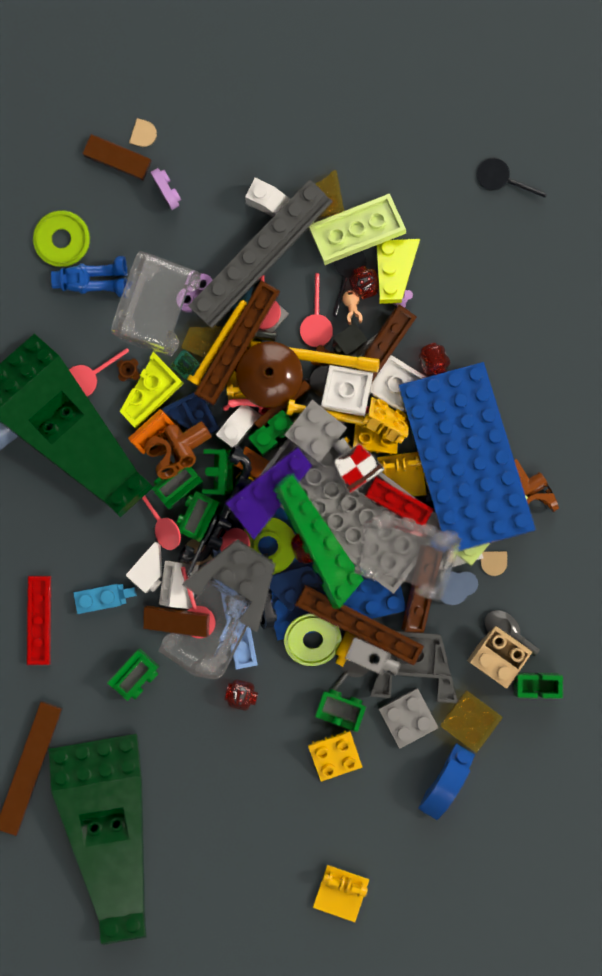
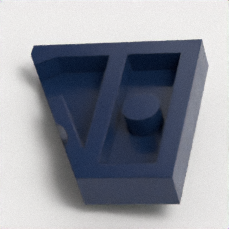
(191, 411)
(289, 584)

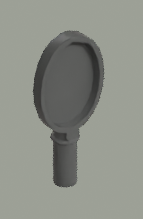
(510, 626)

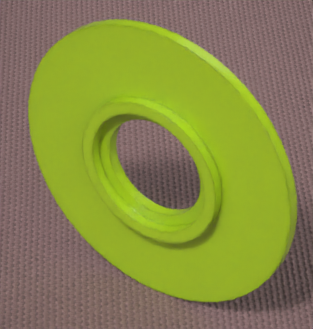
(61, 256)
(283, 536)
(311, 656)

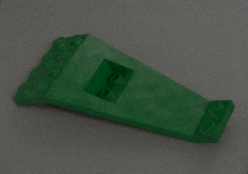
(58, 420)
(99, 787)

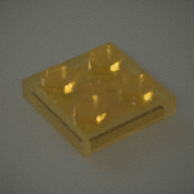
(471, 721)

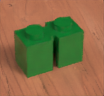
(265, 438)
(547, 684)

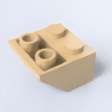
(499, 656)

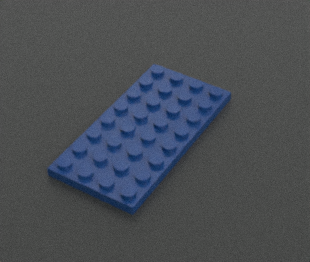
(466, 456)

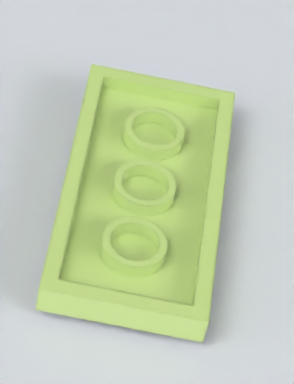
(357, 229)

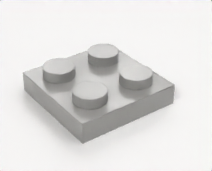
(315, 431)
(408, 718)

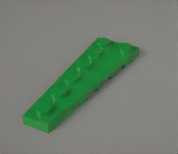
(319, 541)

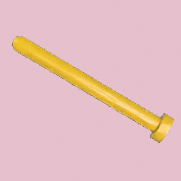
(196, 378)
(343, 417)

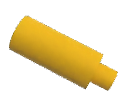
(344, 648)

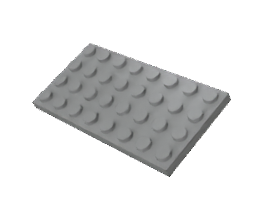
(342, 511)

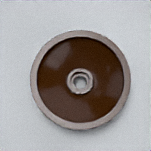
(274, 389)

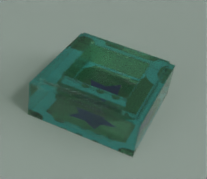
(185, 364)

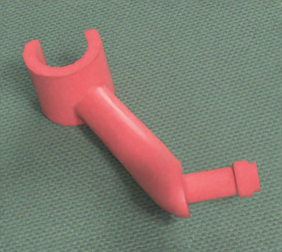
(243, 402)

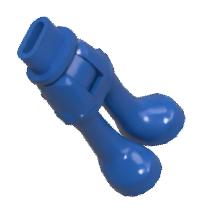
(78, 277)

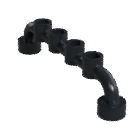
(223, 521)

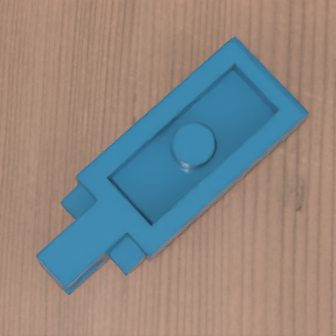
(102, 598)

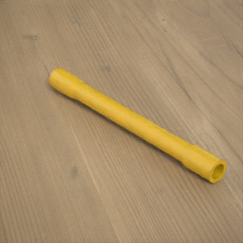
(360, 363)

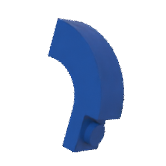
(448, 783)

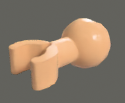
(351, 302)

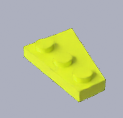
(394, 267)
(154, 387)

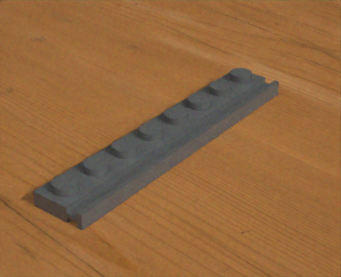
(260, 254)

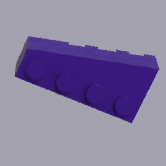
(258, 500)

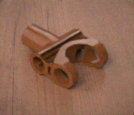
(182, 446)
(535, 484)

